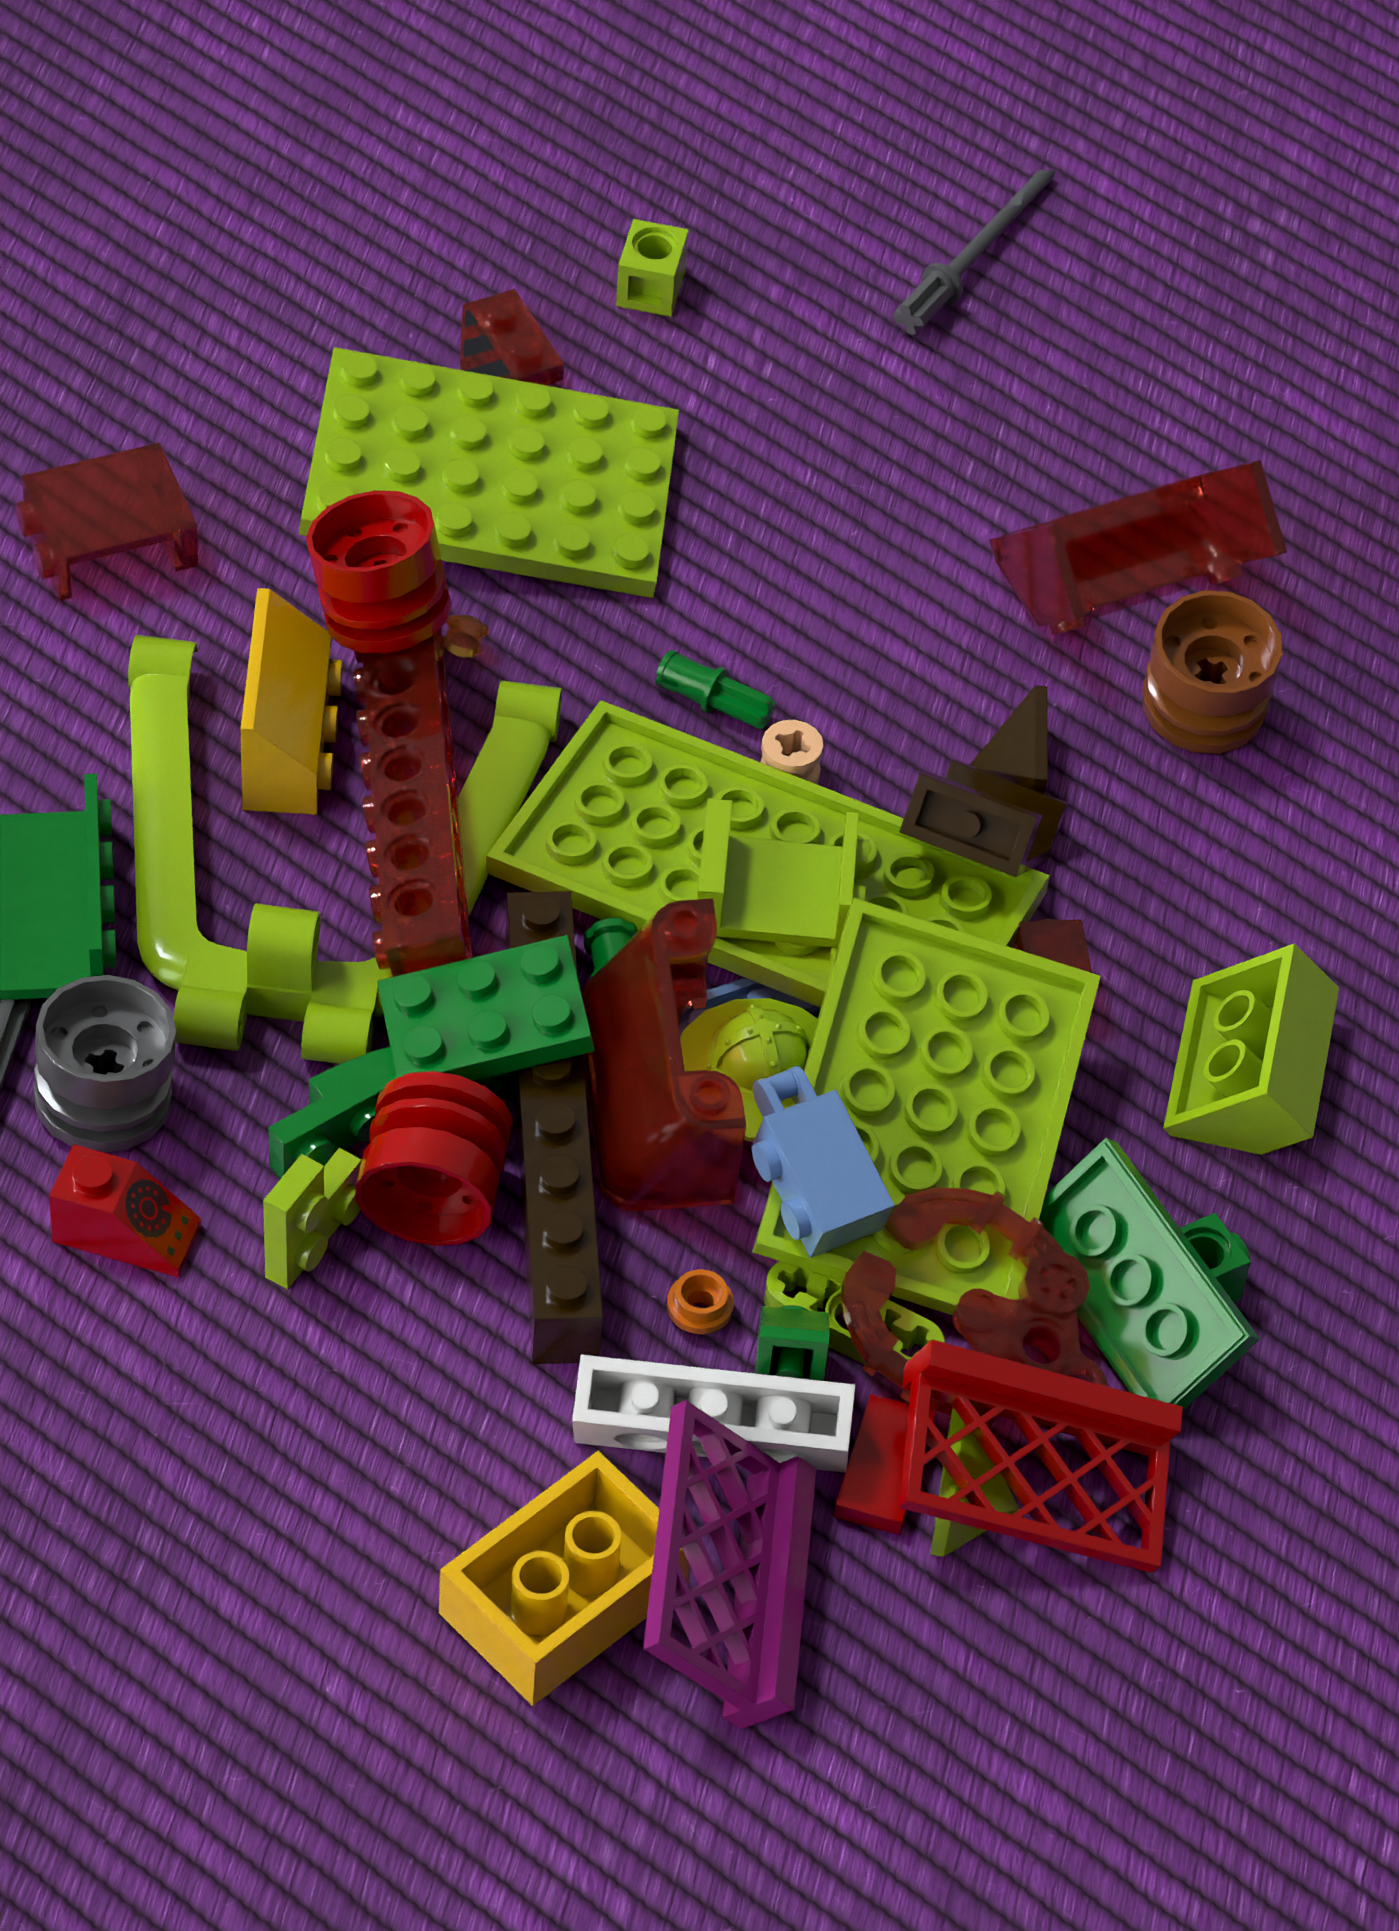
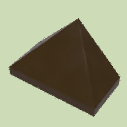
(1020, 744)

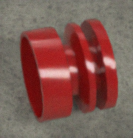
(379, 571)
(434, 1158)

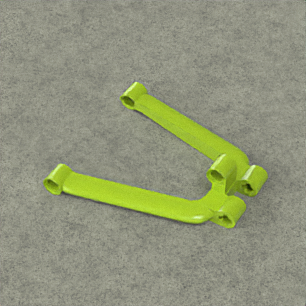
(281, 965)

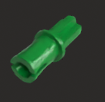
(714, 689)

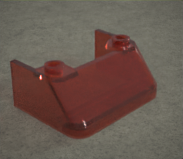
(1141, 544)

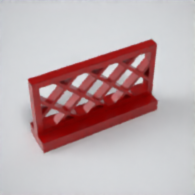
(1032, 1401)

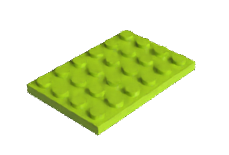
(507, 466)
(953, 1078)

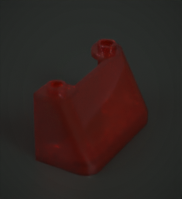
(659, 1129)

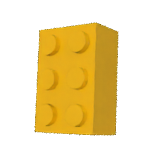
(557, 1578)

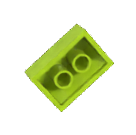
(1253, 1054)

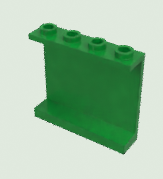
(55, 897)

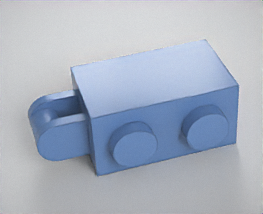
(817, 1164)

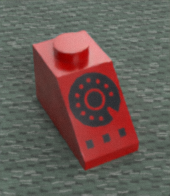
(120, 1212)

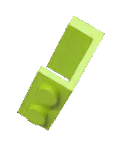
(779, 886)

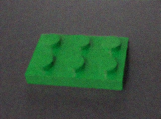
(488, 1013)

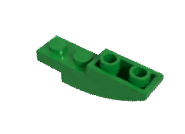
(341, 1110)

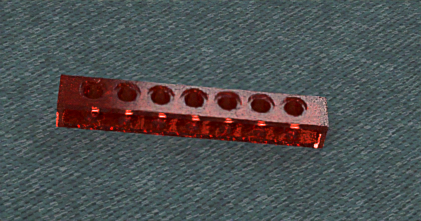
(412, 809)

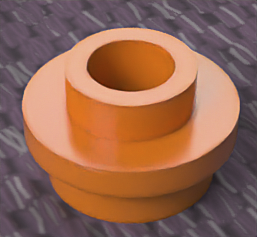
(705, 1288)

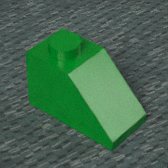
(792, 1342)

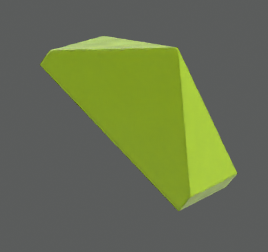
(952, 1535)

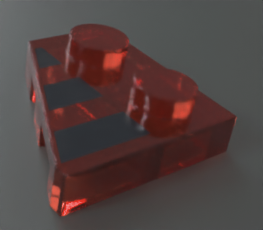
(507, 342)

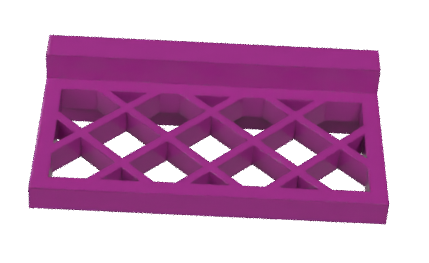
(765, 1571)

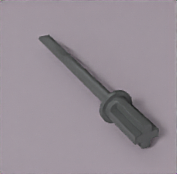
(941, 282)

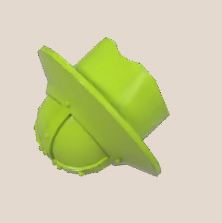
(748, 1044)

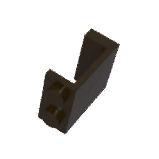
(984, 818)

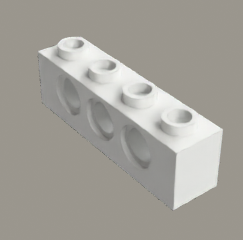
(785, 1417)

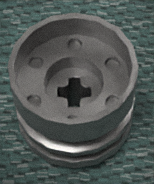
(104, 1063)

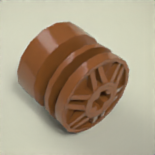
(1211, 671)

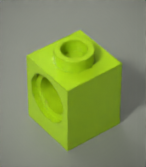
(652, 267)

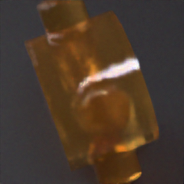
(464, 635)

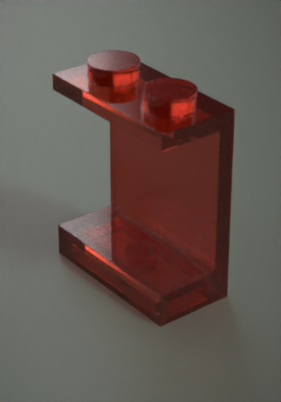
(105, 510)

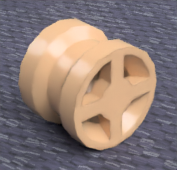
(800, 742)

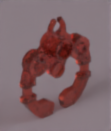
(1048, 1292)

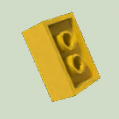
(287, 709)

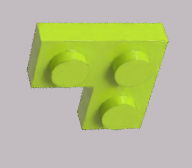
(306, 1212)

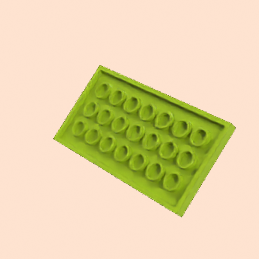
(626, 833)

